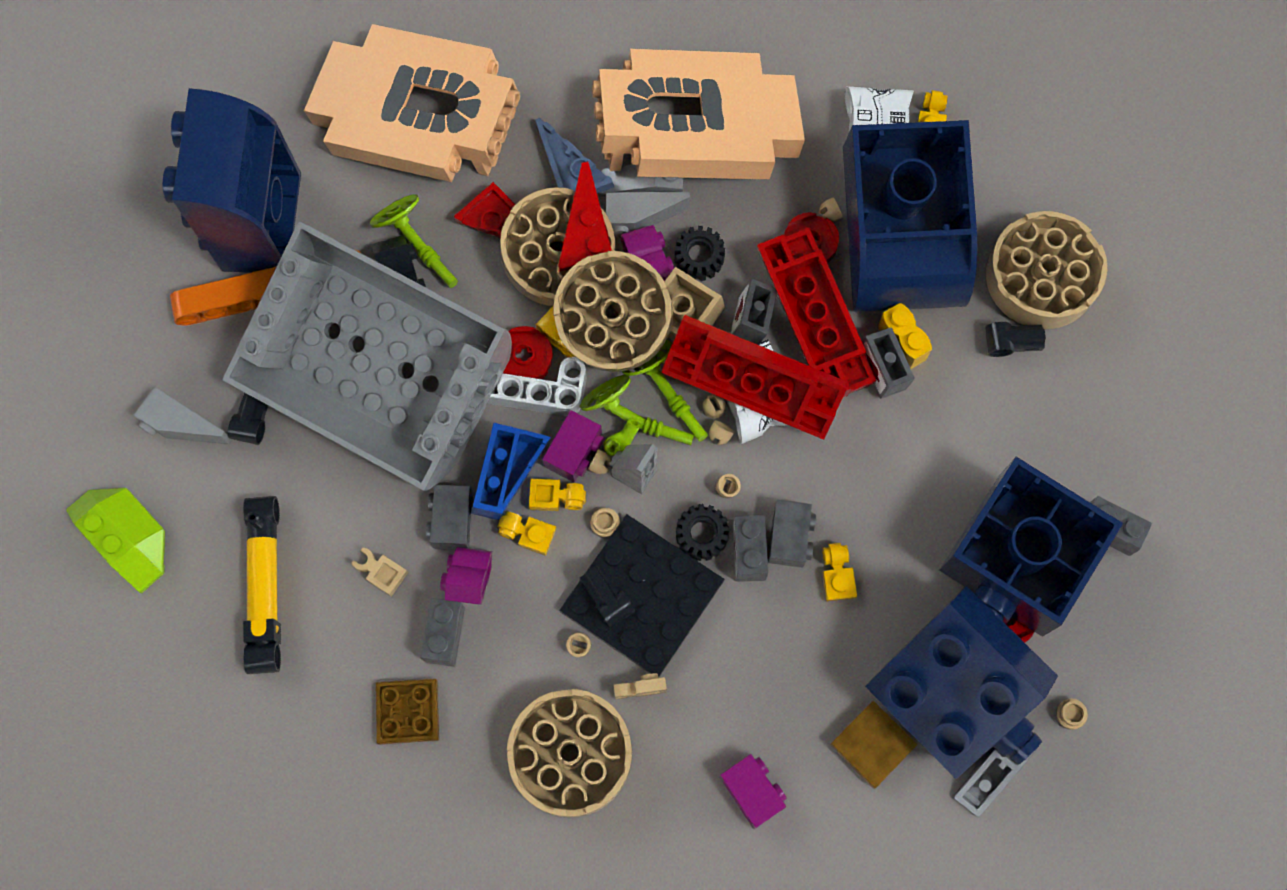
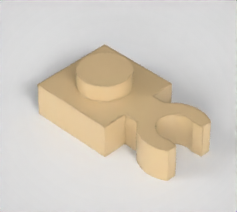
(383, 573)
(649, 685)

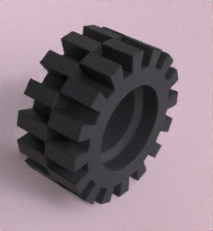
(704, 238)
(707, 515)

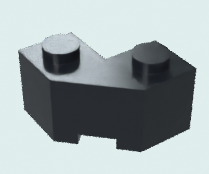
(397, 256)

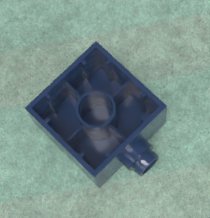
(1031, 548)
(966, 686)

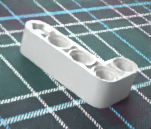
(555, 390)

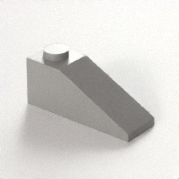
(627, 181)
(642, 209)
(175, 421)
(635, 466)
(987, 781)

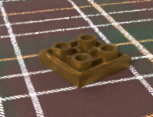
(407, 711)
(873, 744)

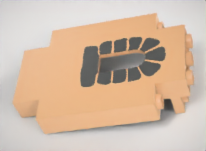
(366, 93)
(742, 123)

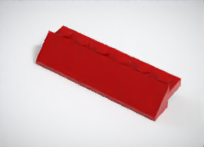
(816, 308)
(754, 377)

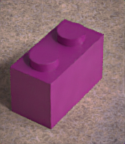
(573, 446)
(753, 790)

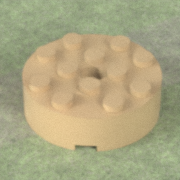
(527, 239)
(605, 281)
(1025, 288)
(576, 785)

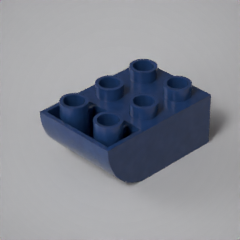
(233, 181)
(910, 215)

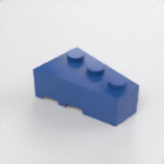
(506, 465)

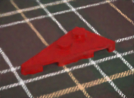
(488, 212)
(586, 226)

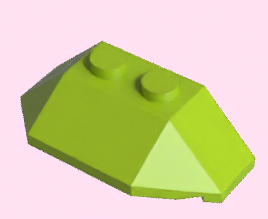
(122, 534)

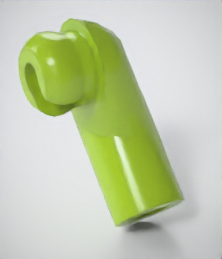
(619, 440)

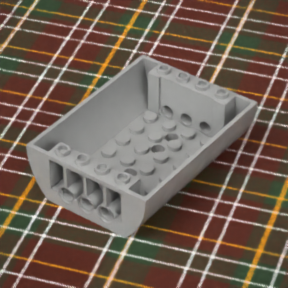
(362, 394)

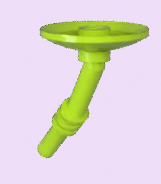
(397, 215)
(608, 397)
(675, 401)

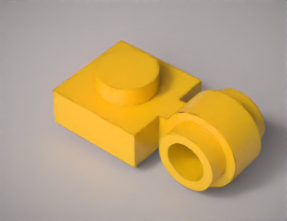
(933, 103)
(546, 495)
(534, 535)
(839, 581)

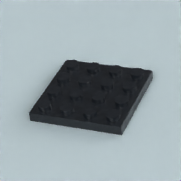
(662, 586)

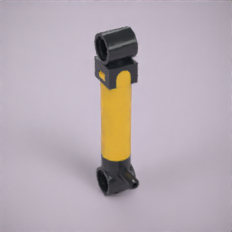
(261, 629)

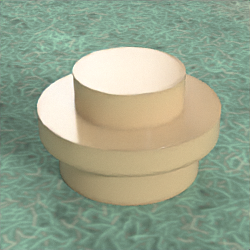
(604, 522)
(1071, 714)

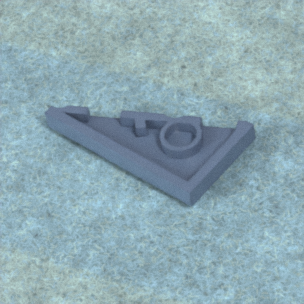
(567, 160)

